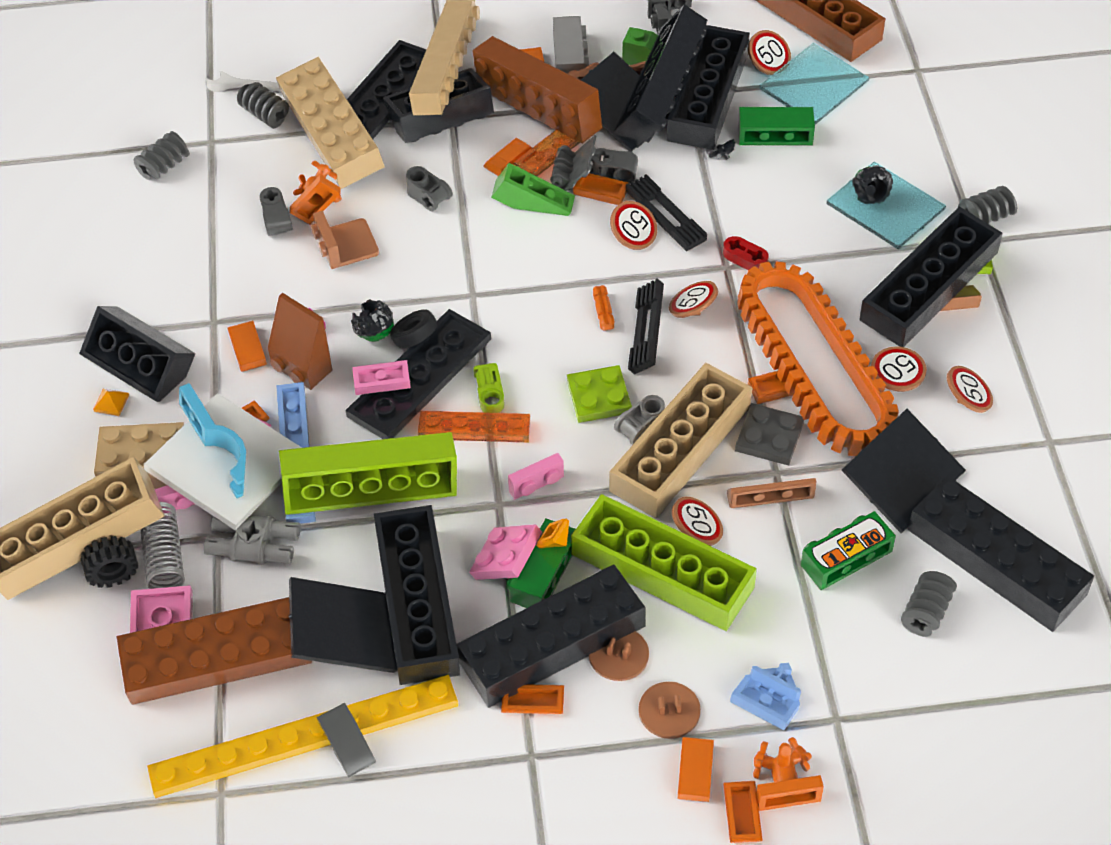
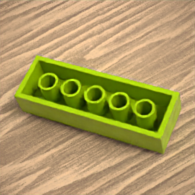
(368, 473)
(664, 562)

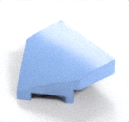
(769, 694)

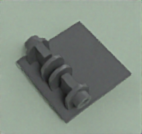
(571, 165)

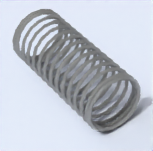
(164, 570)

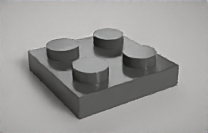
(769, 434)

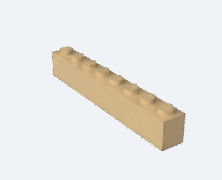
(443, 57)

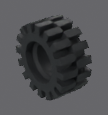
(109, 562)

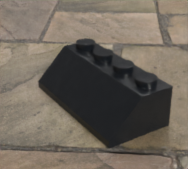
(467, 102)
(136, 352)

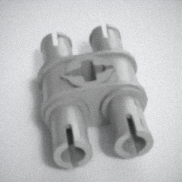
(253, 540)

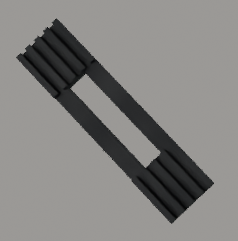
(688, 234)
(643, 352)

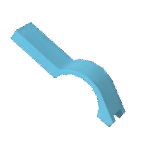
(214, 435)

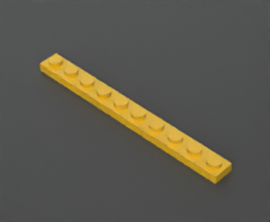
(297, 737)

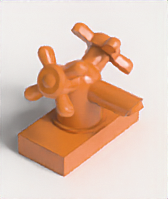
(315, 193)
(787, 787)

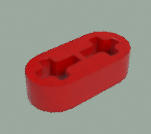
(744, 252)

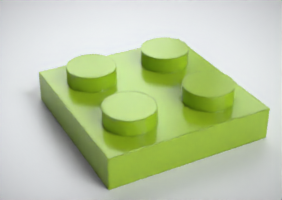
(598, 393)

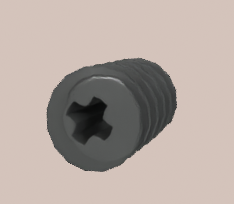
(263, 104)
(161, 154)
(991, 204)
(928, 603)

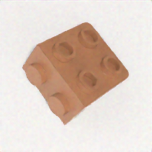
(344, 242)

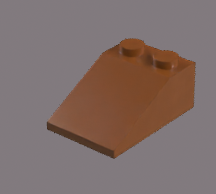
(299, 343)

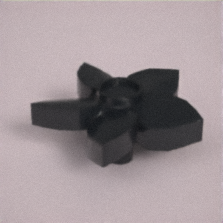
(723, 149)

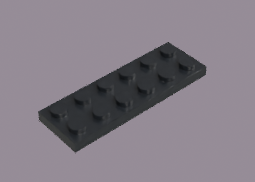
(391, 75)
(430, 369)

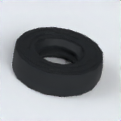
(413, 328)

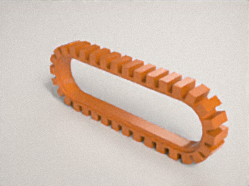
(791, 371)

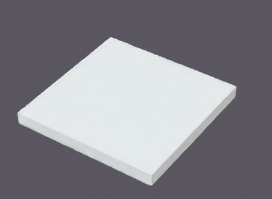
(204, 471)

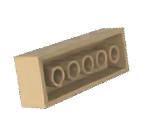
(330, 122)
(680, 440)
(58, 531)

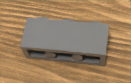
(569, 43)

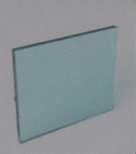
(814, 80)
(897, 217)

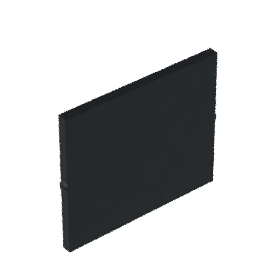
(614, 84)
(901, 468)
(340, 625)

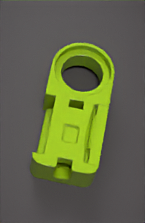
(489, 386)

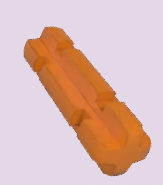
(603, 308)

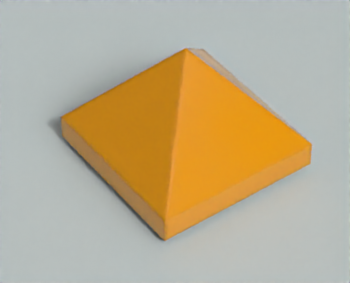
(111, 402)
(555, 534)

